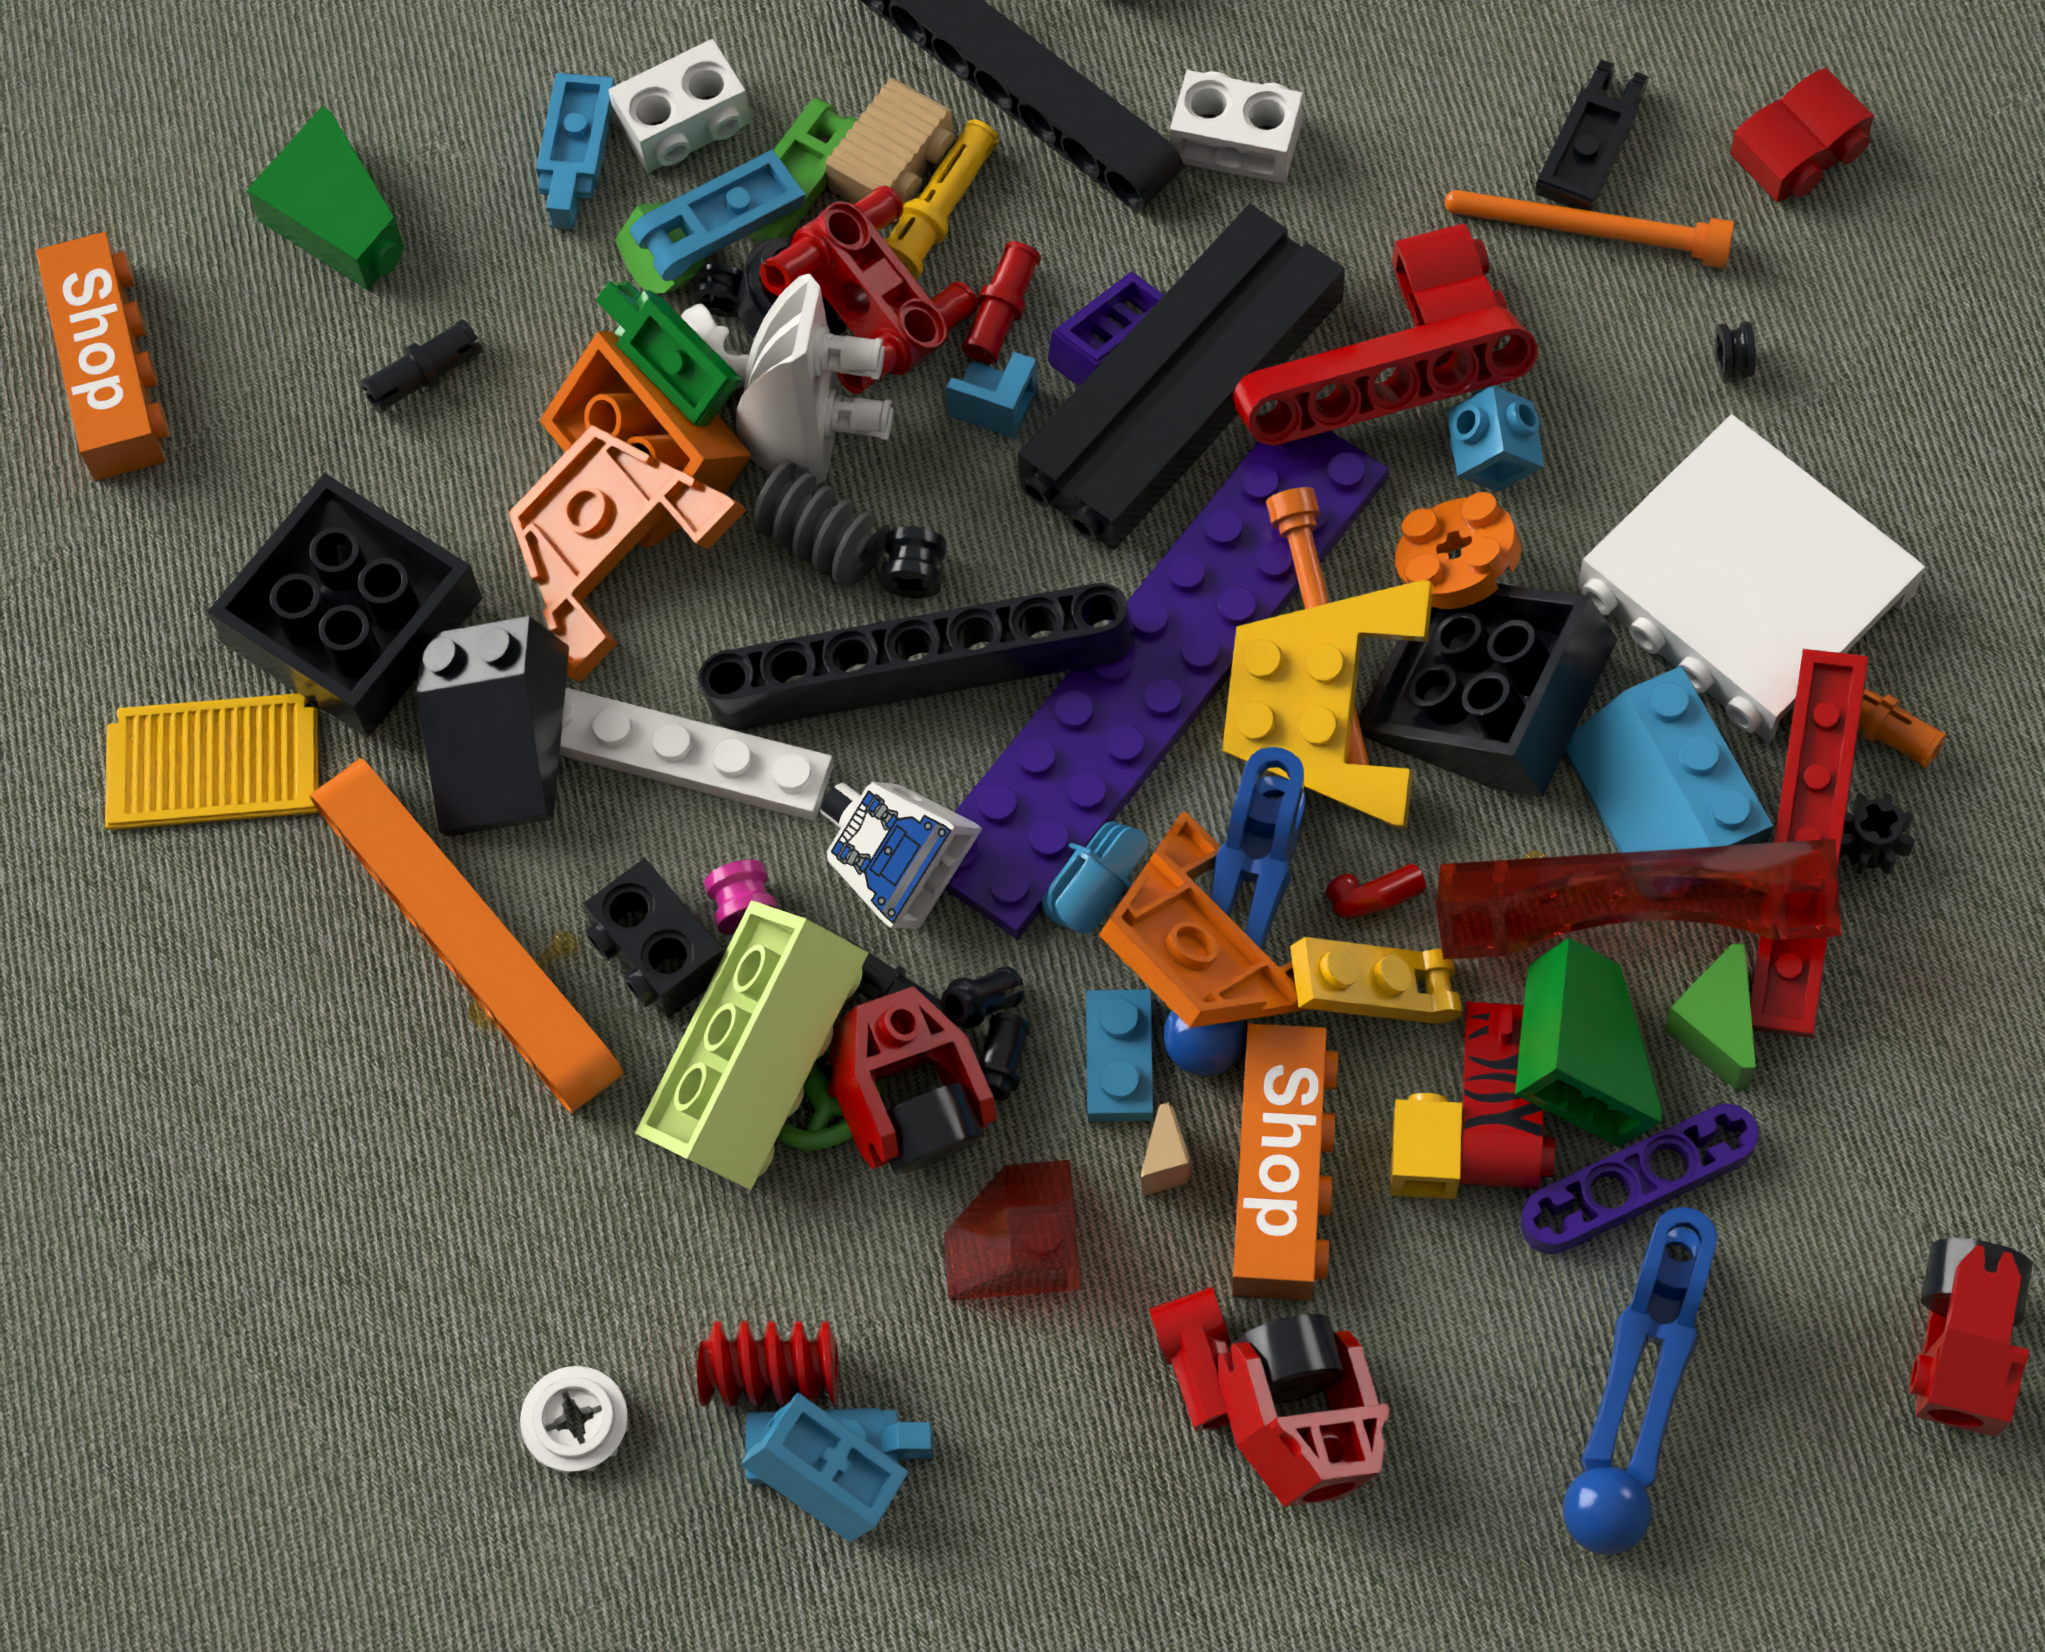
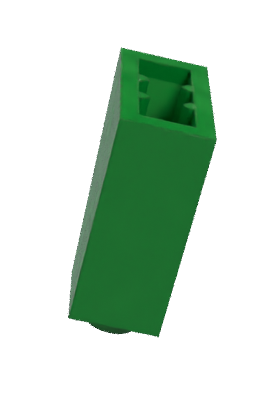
(328, 203)
(1584, 1046)

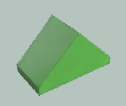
(1716, 1019)

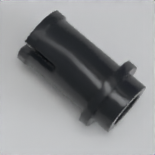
(970, 1000)
(1003, 1052)

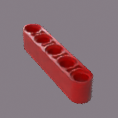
(1410, 385)

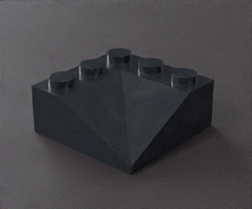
(344, 604)

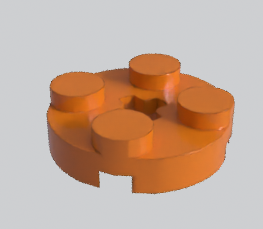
(1435, 532)

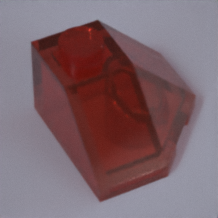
(1016, 1235)

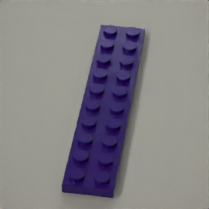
(1120, 719)

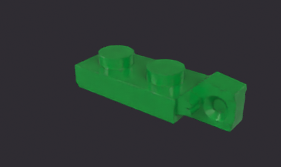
(669, 351)

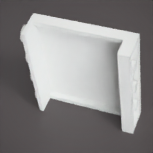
(1743, 570)

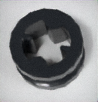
(718, 289)
(1735, 350)

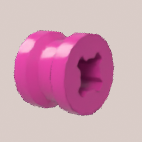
(734, 888)

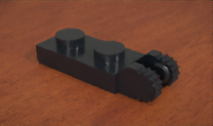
(1590, 141)

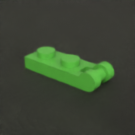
(806, 159)

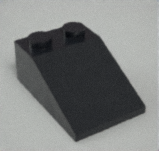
(492, 723)

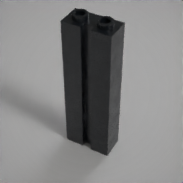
(1175, 375)

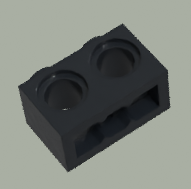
(664, 933)

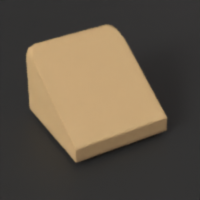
(1166, 1156)

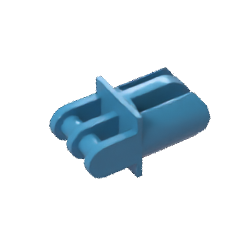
(1094, 877)

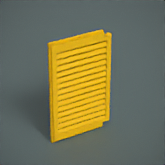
(211, 761)

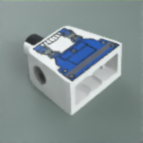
(896, 848)

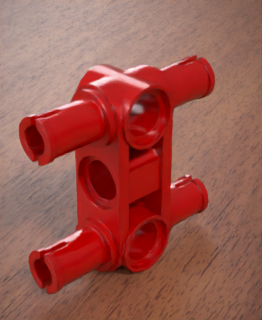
(870, 283)

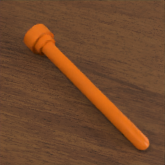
(1705, 241)
(1295, 516)

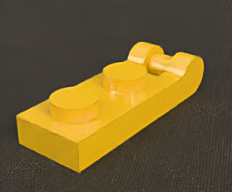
(1374, 981)

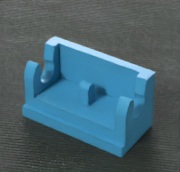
(825, 1468)

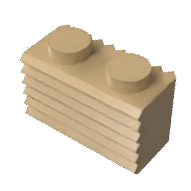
(891, 145)

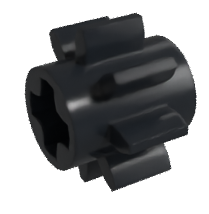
(1880, 818)

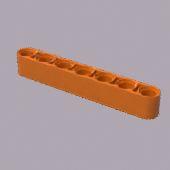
(467, 936)

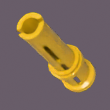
(925, 218)

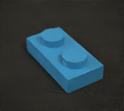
(1119, 1055)

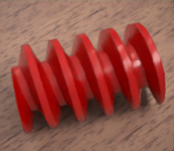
(767, 1364)

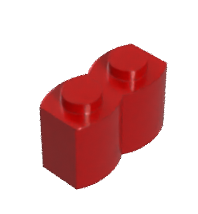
(1802, 135)
(1444, 276)

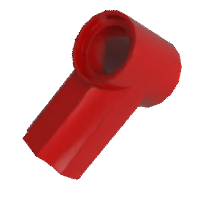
(1191, 1340)

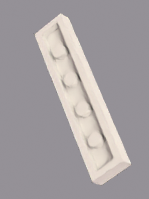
(694, 755)

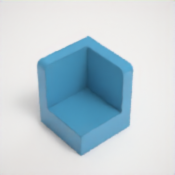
(993, 396)

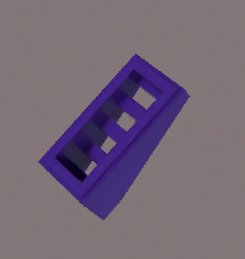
(1079, 353)

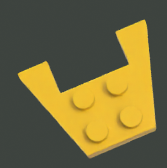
(1298, 693)

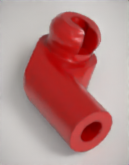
(1376, 895)

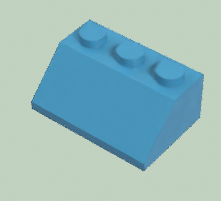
(1665, 772)

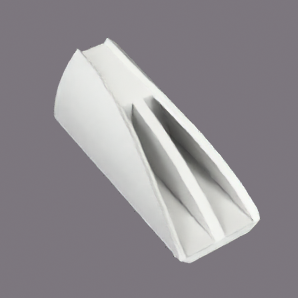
(792, 386)

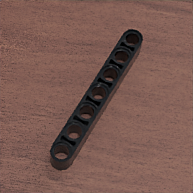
(1040, 93)
(944, 669)

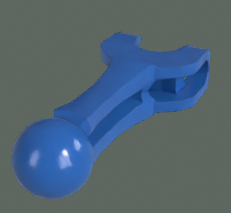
(1256, 850)
(1607, 1505)

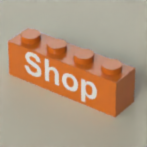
(101, 355)
(1281, 1162)

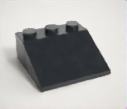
(1494, 687)

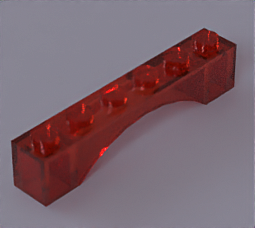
(1756, 888)

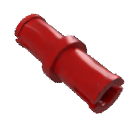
(1001, 302)

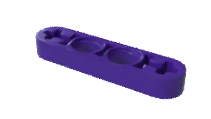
(1643, 1185)

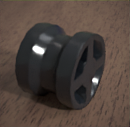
(913, 562)

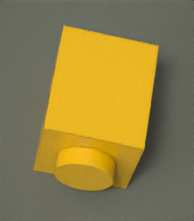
(1426, 1147)

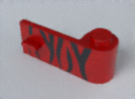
(1499, 1130)

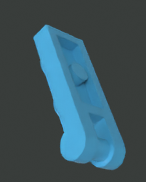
(718, 214)

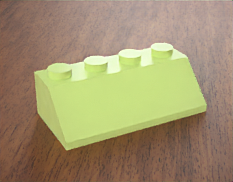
(753, 1043)

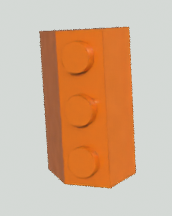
(622, 401)

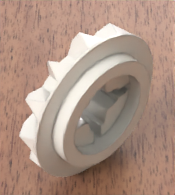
(546, 1408)

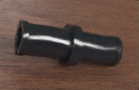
(421, 366)

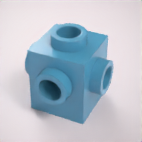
(1495, 438)

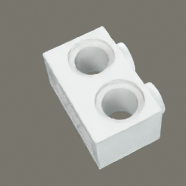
(674, 95)
(1233, 139)

